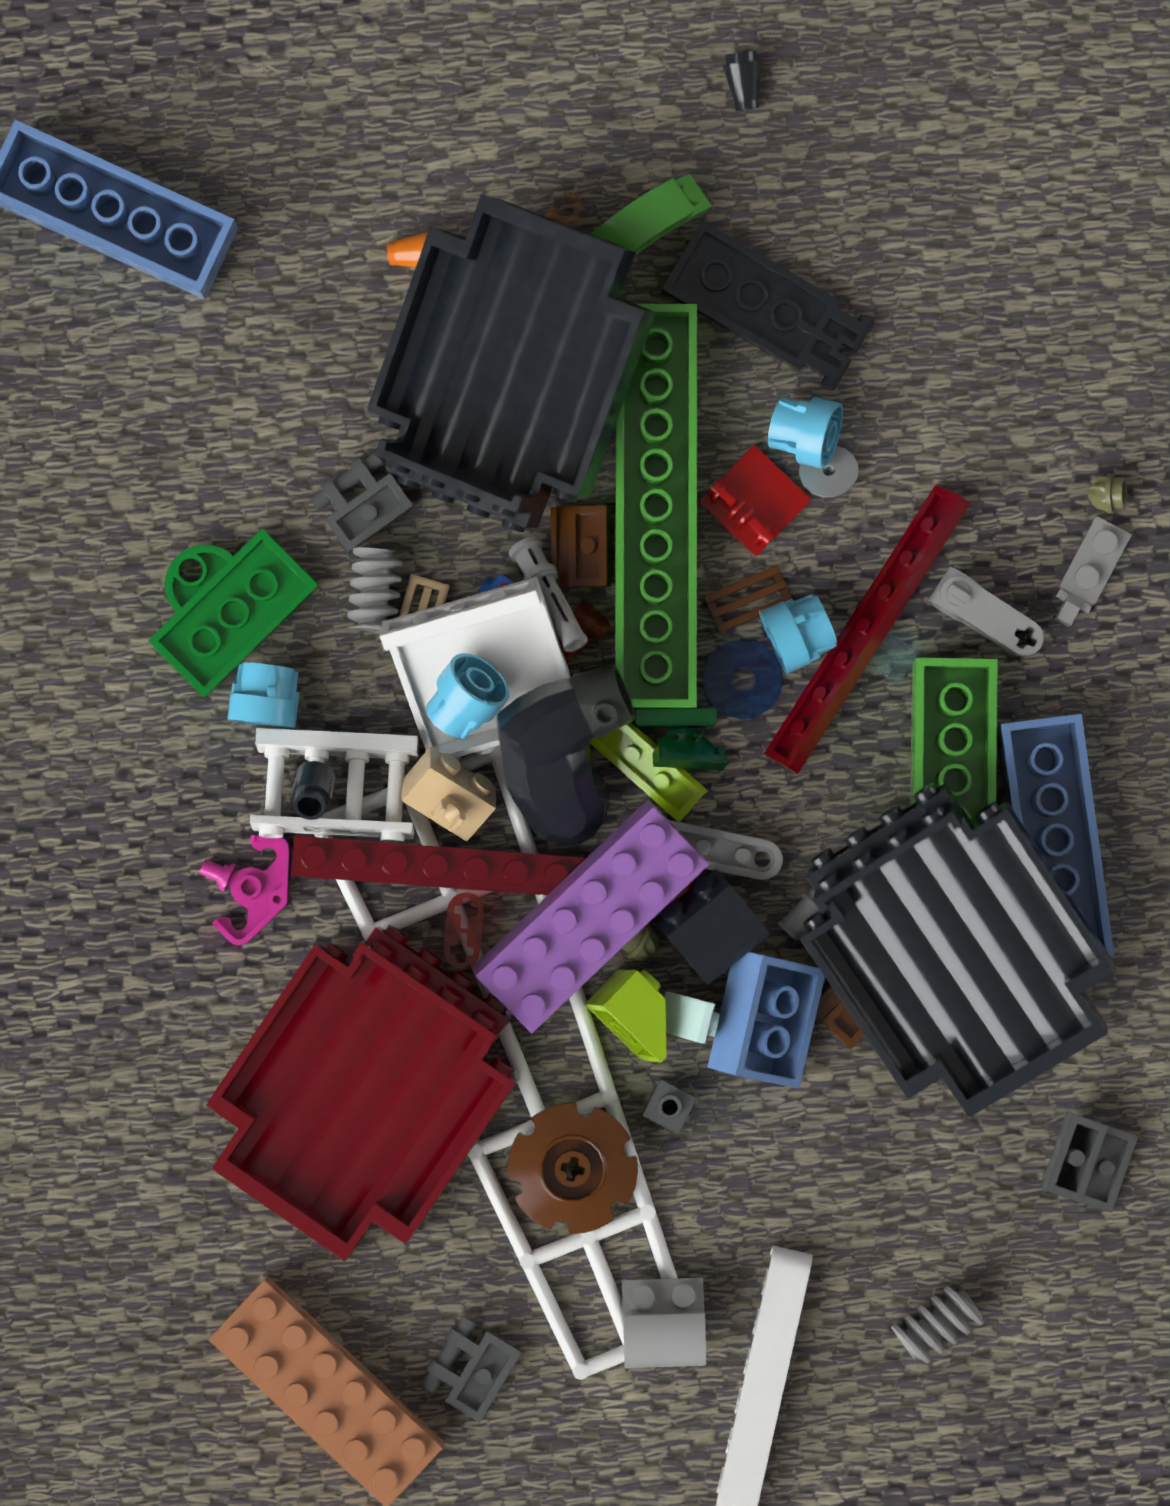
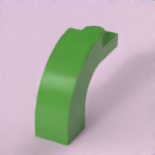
(655, 214)

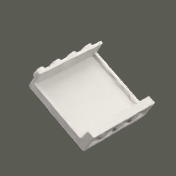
(501, 626)

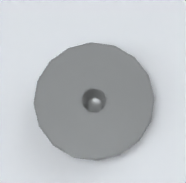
(833, 480)

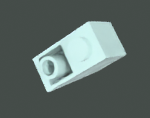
(690, 1017)

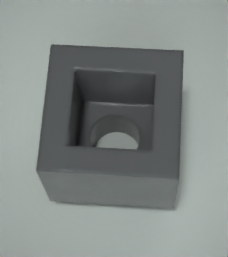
(664, 1092)

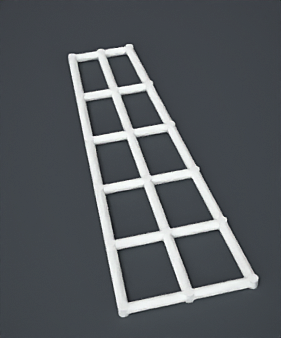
(607, 1098)

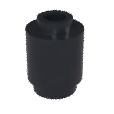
(312, 789)

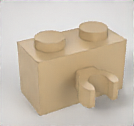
(449, 793)

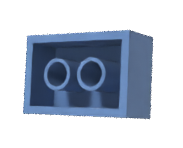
(767, 1019)

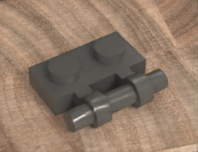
(369, 511)
(482, 1375)

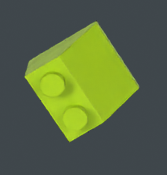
(633, 1012)

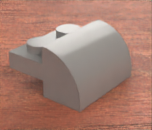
(664, 1323)

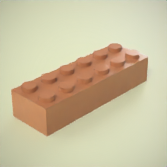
(327, 1391)

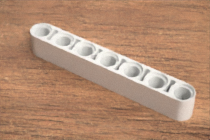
(764, 1378)

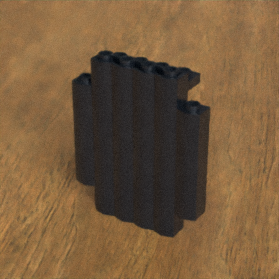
(509, 363)
(956, 948)

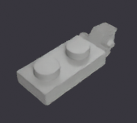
(1090, 569)

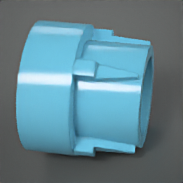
(806, 429)
(798, 631)
(264, 695)
(467, 695)

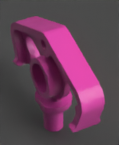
(259, 891)

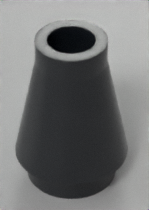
(743, 78)

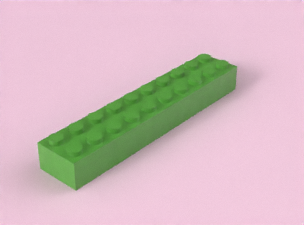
(658, 517)

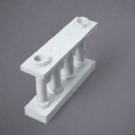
(357, 750)

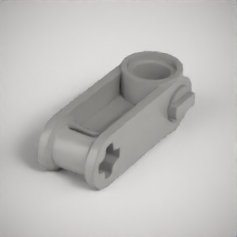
(985, 613)

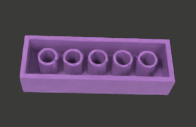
(589, 916)

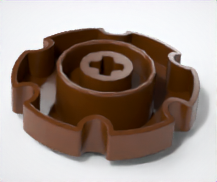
(578, 1201)

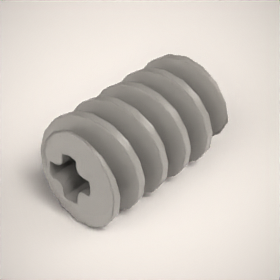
(374, 588)
(938, 1323)

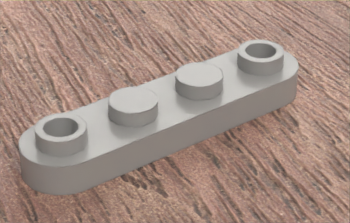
(732, 851)

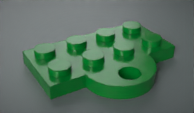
(227, 608)

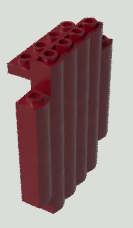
(362, 1091)

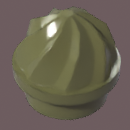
(1108, 493)
(642, 945)

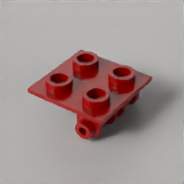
(754, 500)

